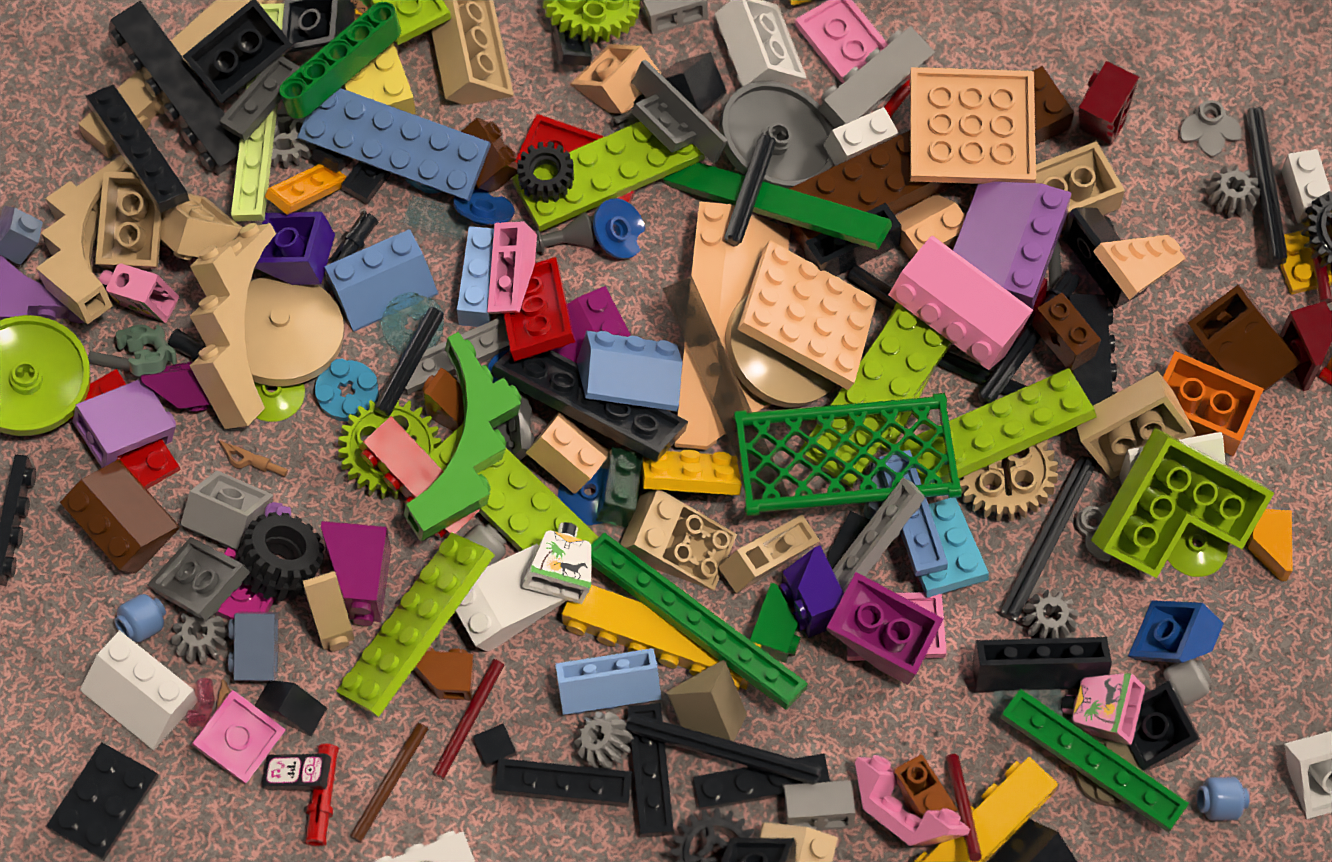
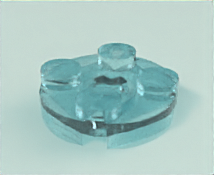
(396, 315)

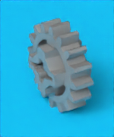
(286, 144)

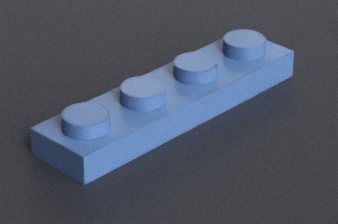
(920, 530)

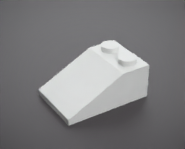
(499, 604)

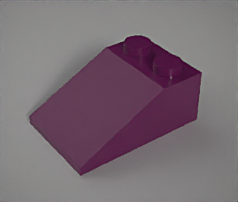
(592, 313)
(884, 627)

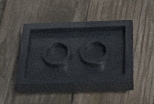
(102, 801)

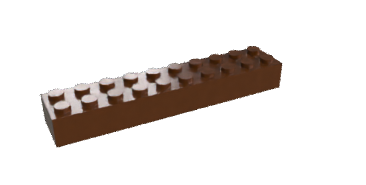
(884, 171)

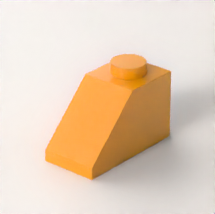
(1273, 542)

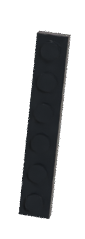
(137, 148)

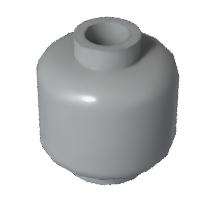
(489, 538)
(1189, 680)

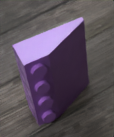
(1013, 234)

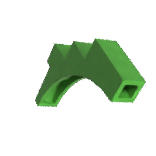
(459, 487)

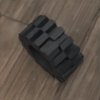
(542, 156)

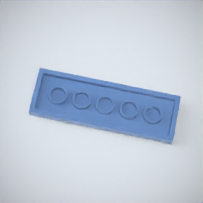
(397, 142)

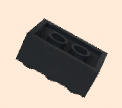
(238, 51)
(1083, 234)

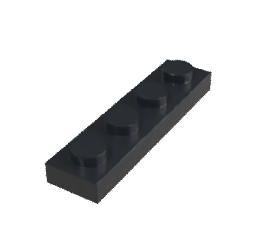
(15, 506)
(651, 778)
(563, 782)
(747, 784)

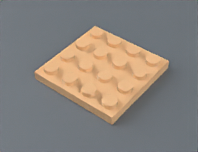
(972, 126)
(808, 315)

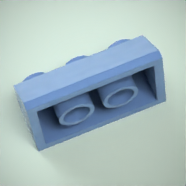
(376, 275)
(630, 370)

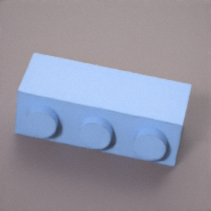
(475, 278)
(608, 681)

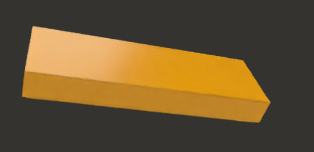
(304, 188)

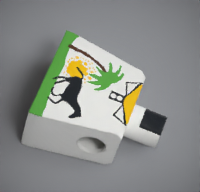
(561, 565)

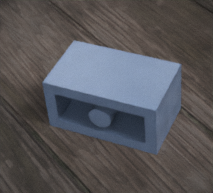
(254, 646)

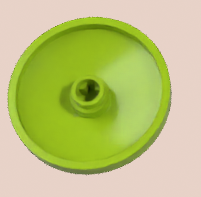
(40, 375)

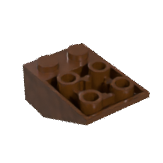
(1244, 340)

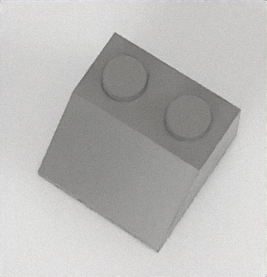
(224, 508)

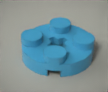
(340, 374)

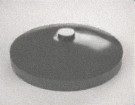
(782, 114)

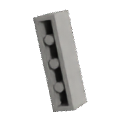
(877, 79)

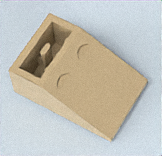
(678, 539)

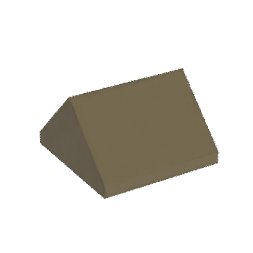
(709, 703)

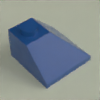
(1176, 632)

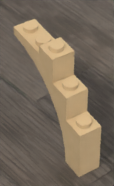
(70, 242)
(220, 320)

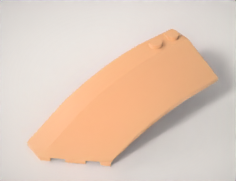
(723, 279)

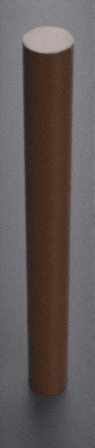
(389, 782)

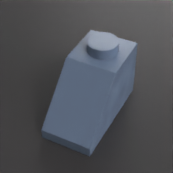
(18, 234)

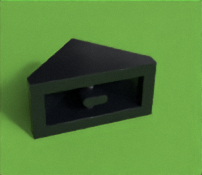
(291, 706)

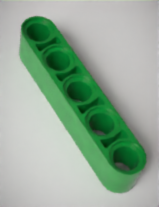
(340, 60)

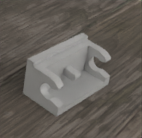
(671, 14)
(820, 805)

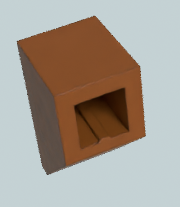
(444, 400)
(447, 673)
(922, 788)

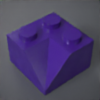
(298, 248)
(812, 591)

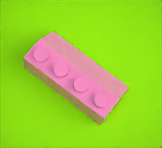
(960, 303)

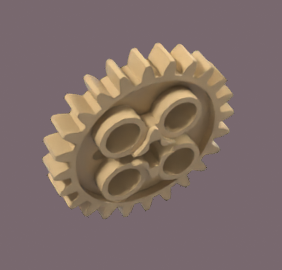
(1035, 469)

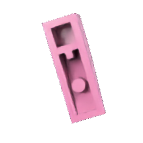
(511, 266)

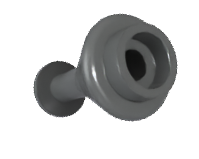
(577, 232)

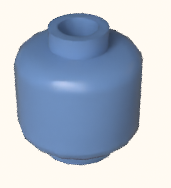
(140, 617)
(1222, 798)

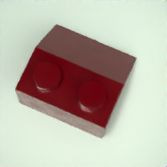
(1309, 337)

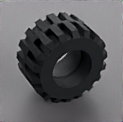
(287, 538)

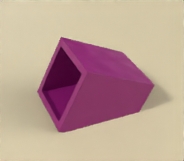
(361, 565)

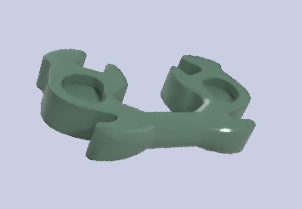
(145, 360)

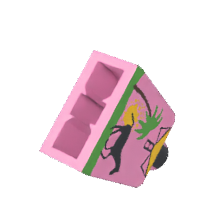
(140, 291)
(1107, 706)

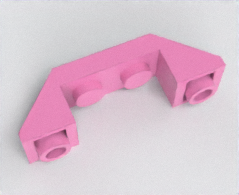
(876, 786)

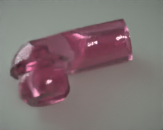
(205, 700)

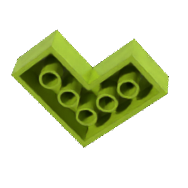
(1169, 490)

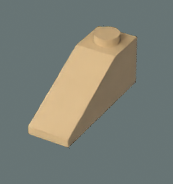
(768, 553)
(329, 611)

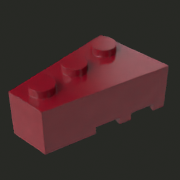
(1107, 102)

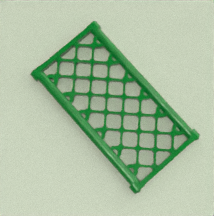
(836, 492)

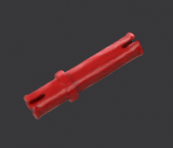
(320, 807)

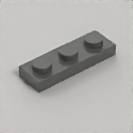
(258, 99)

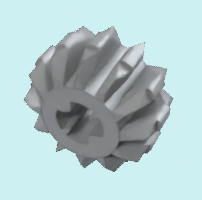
(1233, 191)
(1050, 606)
(212, 637)
(603, 740)

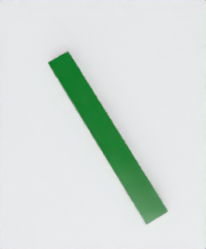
(785, 205)
(696, 622)

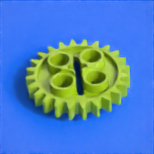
(593, 17)
(366, 424)

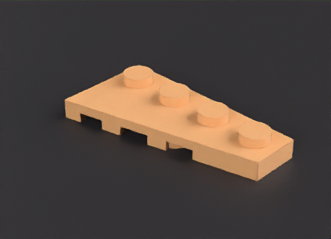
(1139, 261)

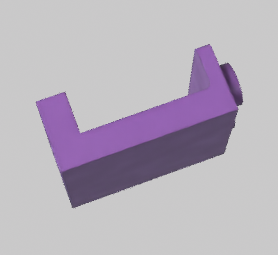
(123, 421)

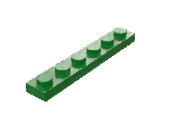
(1094, 760)

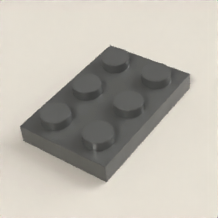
(199, 578)

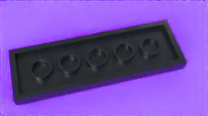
(558, 384)

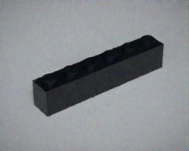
(176, 86)

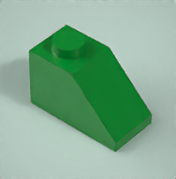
(776, 626)

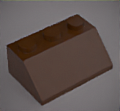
(120, 516)

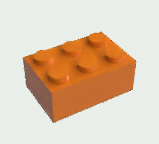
(1212, 399)

